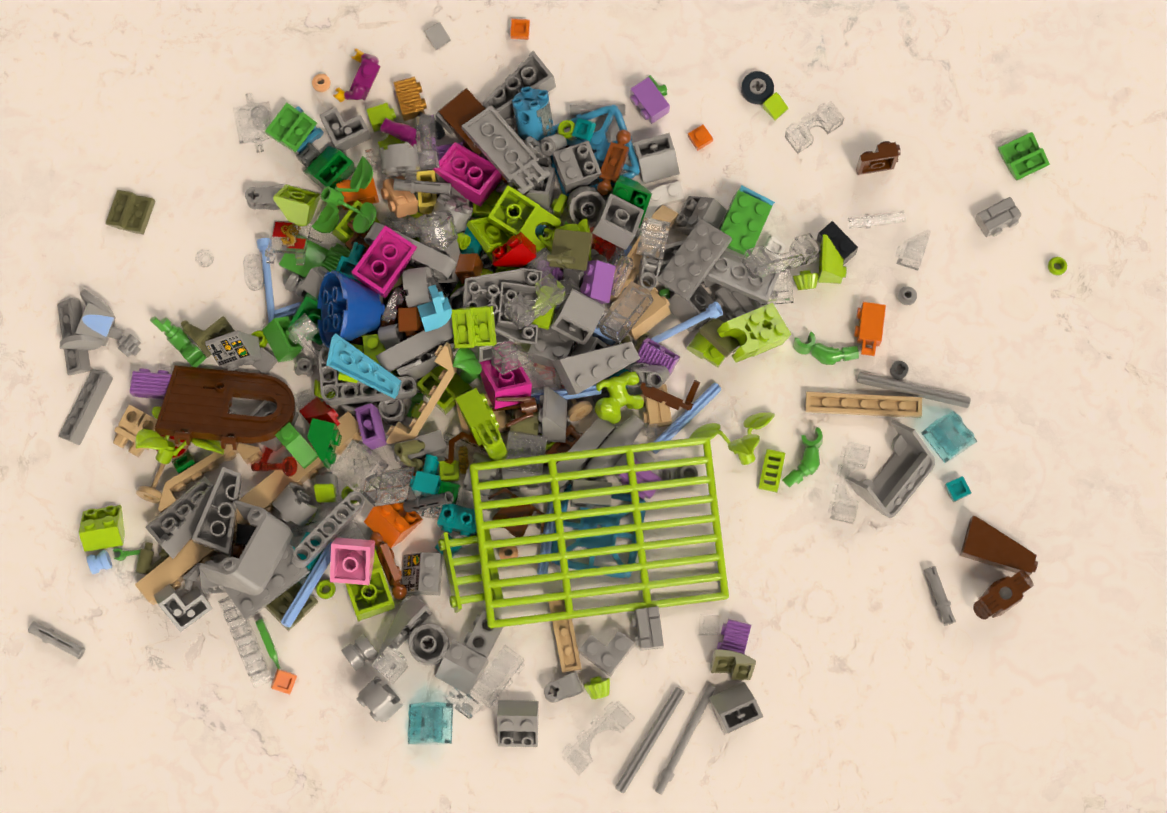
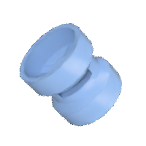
(99, 562)

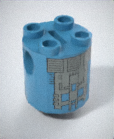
(533, 113)

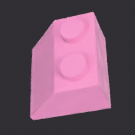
(352, 561)

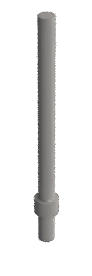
(667, 774)

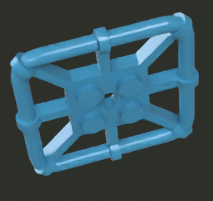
(600, 143)
(598, 541)

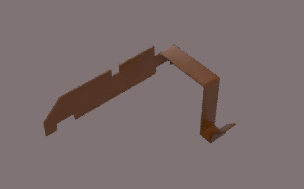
(671, 401)
(450, 459)

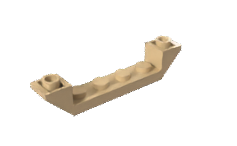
(663, 214)
(401, 432)
(249, 454)

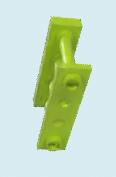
(455, 599)

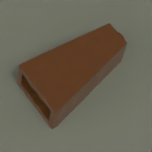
(996, 549)

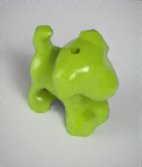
(610, 407)

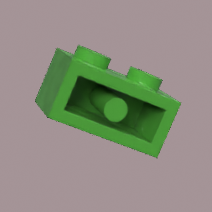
(279, 341)

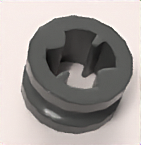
(899, 376)

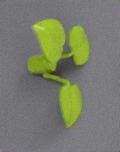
(743, 446)
(166, 449)

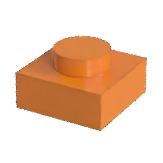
(520, 29)
(700, 137)
(283, 681)

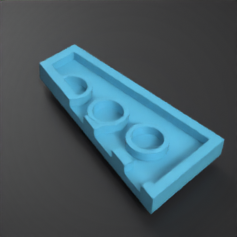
(357, 365)

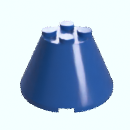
(347, 308)

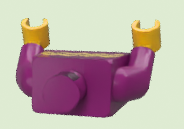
(363, 80)

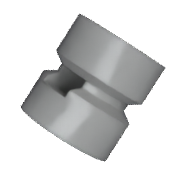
(392, 411)
(359, 652)

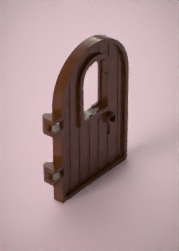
(200, 404)

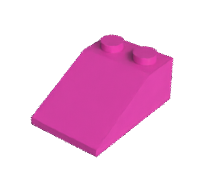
(468, 173)
(384, 261)
(507, 385)

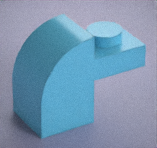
(435, 313)

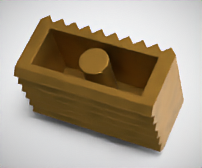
(409, 98)

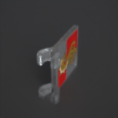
(289, 239)

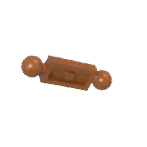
(614, 162)
(391, 571)

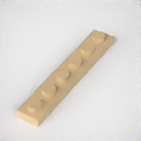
(863, 404)

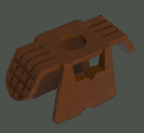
(514, 512)
(991, 601)

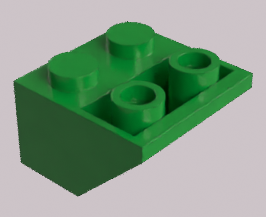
(330, 168)
(633, 193)
(324, 439)

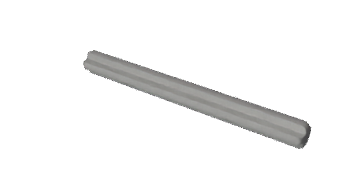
(912, 389)
(650, 740)

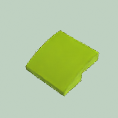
(473, 327)

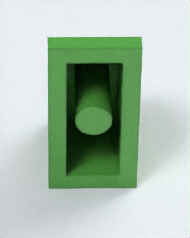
(296, 445)

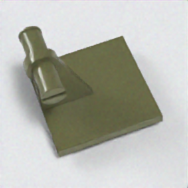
(570, 250)
(199, 336)

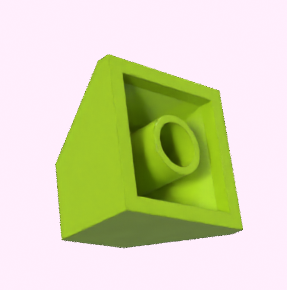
(297, 204)
(830, 263)

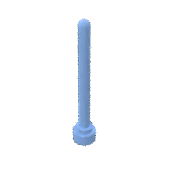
(262, 245)
(713, 311)

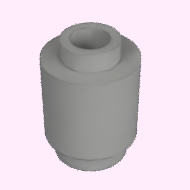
(552, 144)

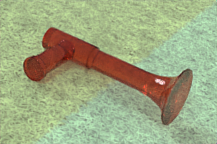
(288, 466)

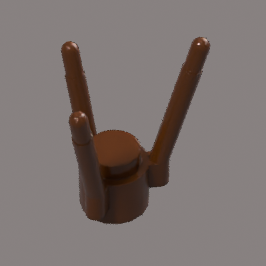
(526, 405)

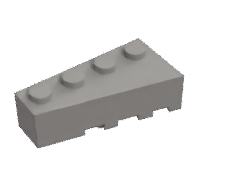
(529, 74)
(591, 367)
(219, 516)
(179, 521)

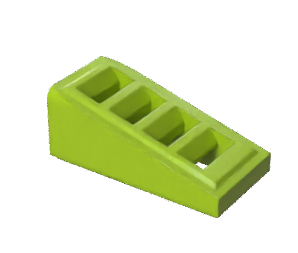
(775, 454)

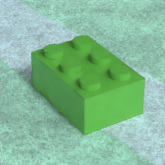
(744, 221)

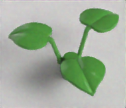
(366, 215)
(467, 361)

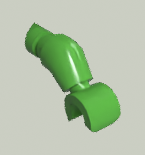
(180, 341)
(823, 353)
(809, 462)

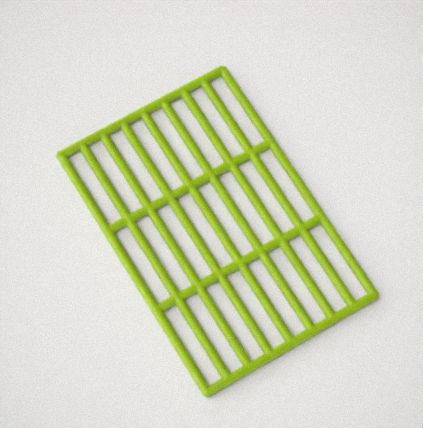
(560, 536)

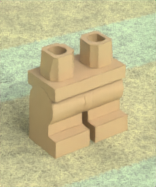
(130, 425)

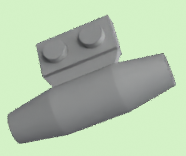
(623, 435)

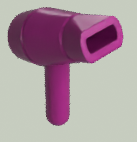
(400, 131)

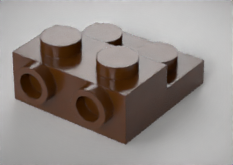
(881, 160)

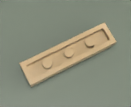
(565, 639)

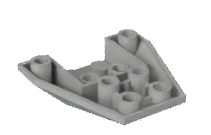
(499, 289)

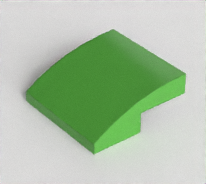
(290, 127)
(1023, 156)
(313, 257)

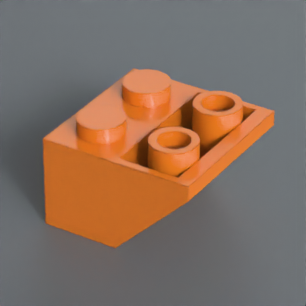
(392, 522)

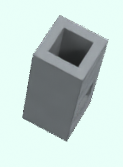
(434, 445)

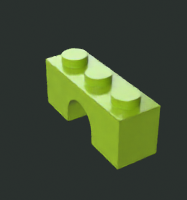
(377, 116)

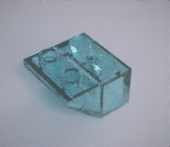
(949, 436)
(430, 723)

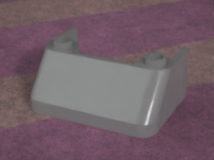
(900, 475)
(260, 556)

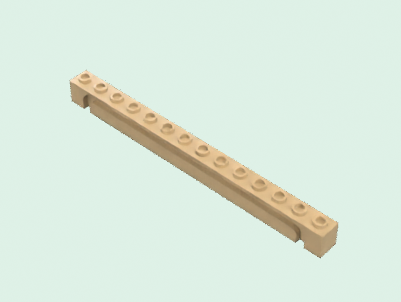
(263, 495)

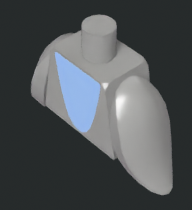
(94, 327)

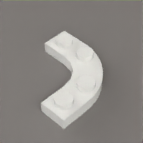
(663, 195)

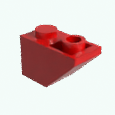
(515, 252)
(319, 410)

